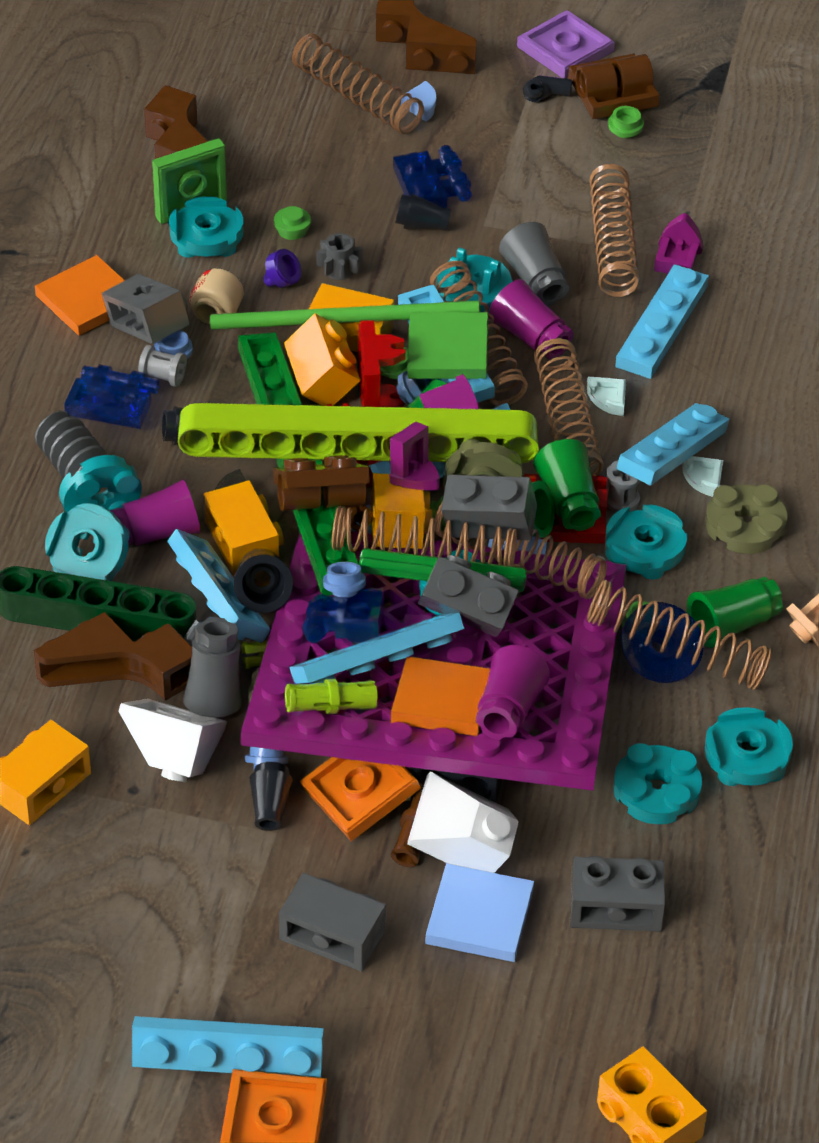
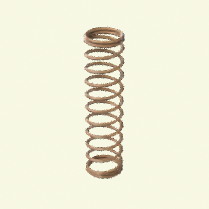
(407, 104)
(596, 221)
(566, 366)
(499, 379)
(342, 524)
(585, 572)
(601, 606)

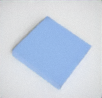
(479, 912)

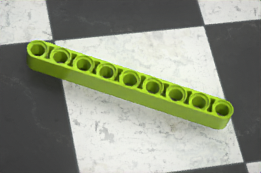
(344, 430)

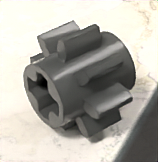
(339, 256)

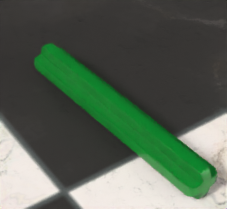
(420, 567)

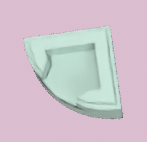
(607, 394)
(703, 473)

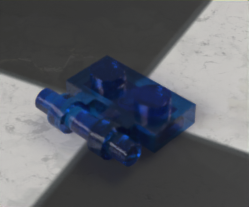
(421, 175)
(111, 396)
(352, 617)

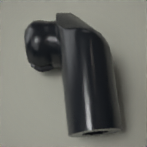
(545, 86)

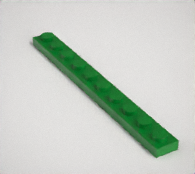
(274, 385)

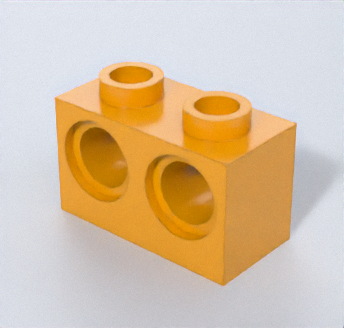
(659, 1101)

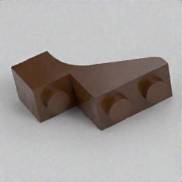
(428, 42)
(171, 121)
(103, 652)

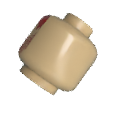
(216, 293)

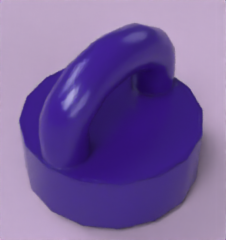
(282, 269)

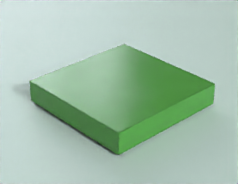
(188, 175)
(447, 345)

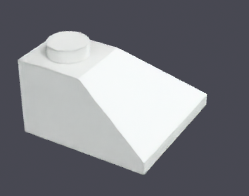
(172, 737)
(462, 826)

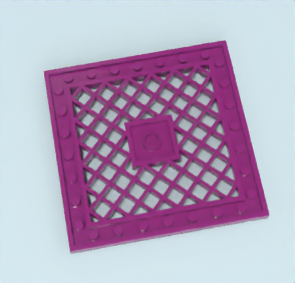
(557, 757)

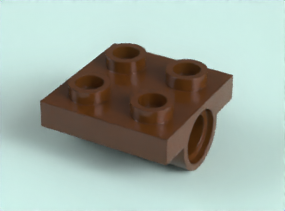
(615, 83)
(301, 482)

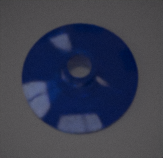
(655, 665)

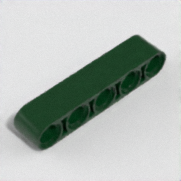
(68, 600)

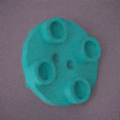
(487, 272)

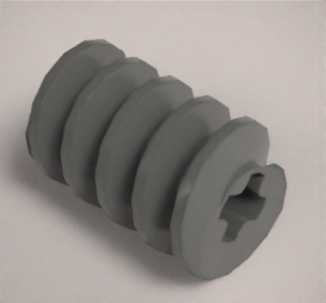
(66, 442)

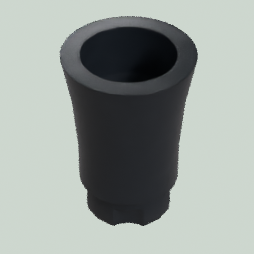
(265, 594)

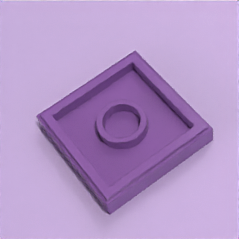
(564, 43)

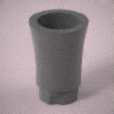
(534, 260)
(214, 670)

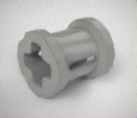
(163, 365)
(619, 487)

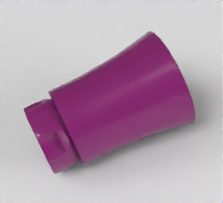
(529, 318)
(159, 515)
(511, 688)

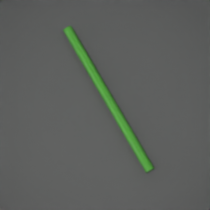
(341, 315)

